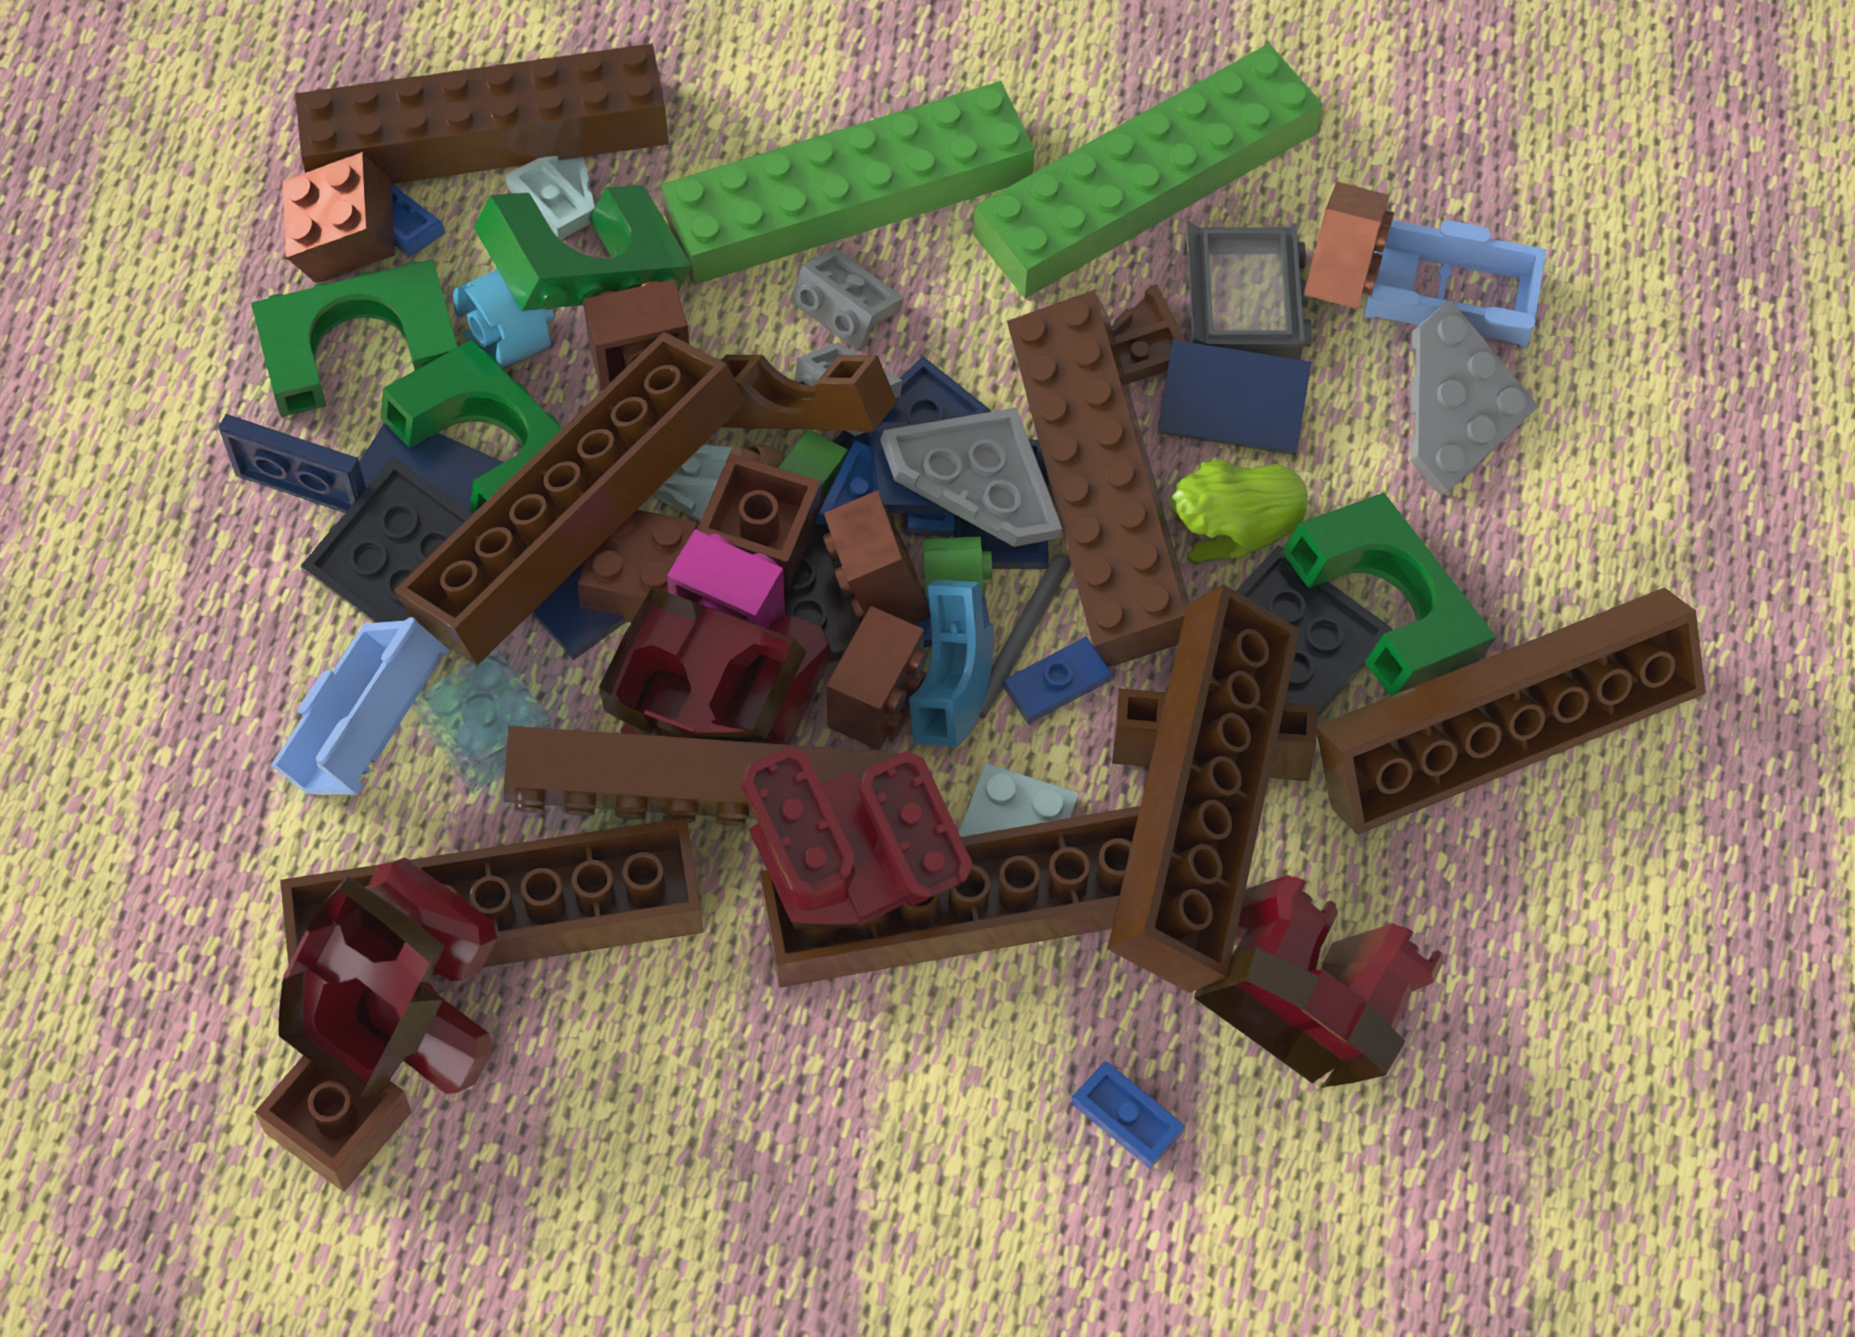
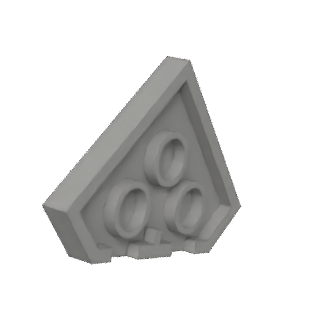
(1459, 398)
(978, 471)

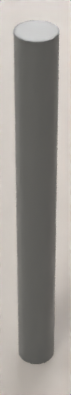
(1024, 628)

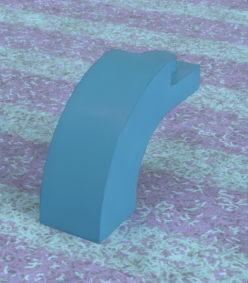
(959, 666)

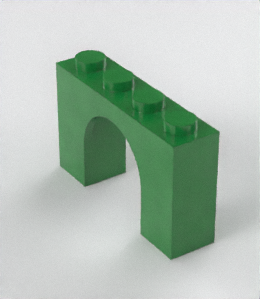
(552, 275)
(297, 322)
(468, 388)
(1380, 542)

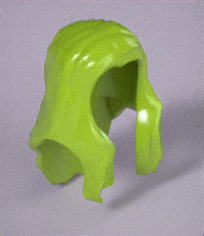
(1243, 503)

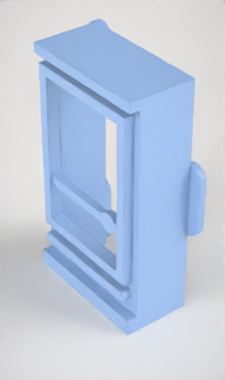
(1462, 247)
(358, 707)

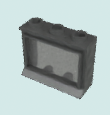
(1247, 289)

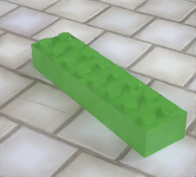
(1146, 170)
(848, 181)

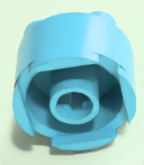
(498, 321)

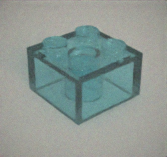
(471, 716)

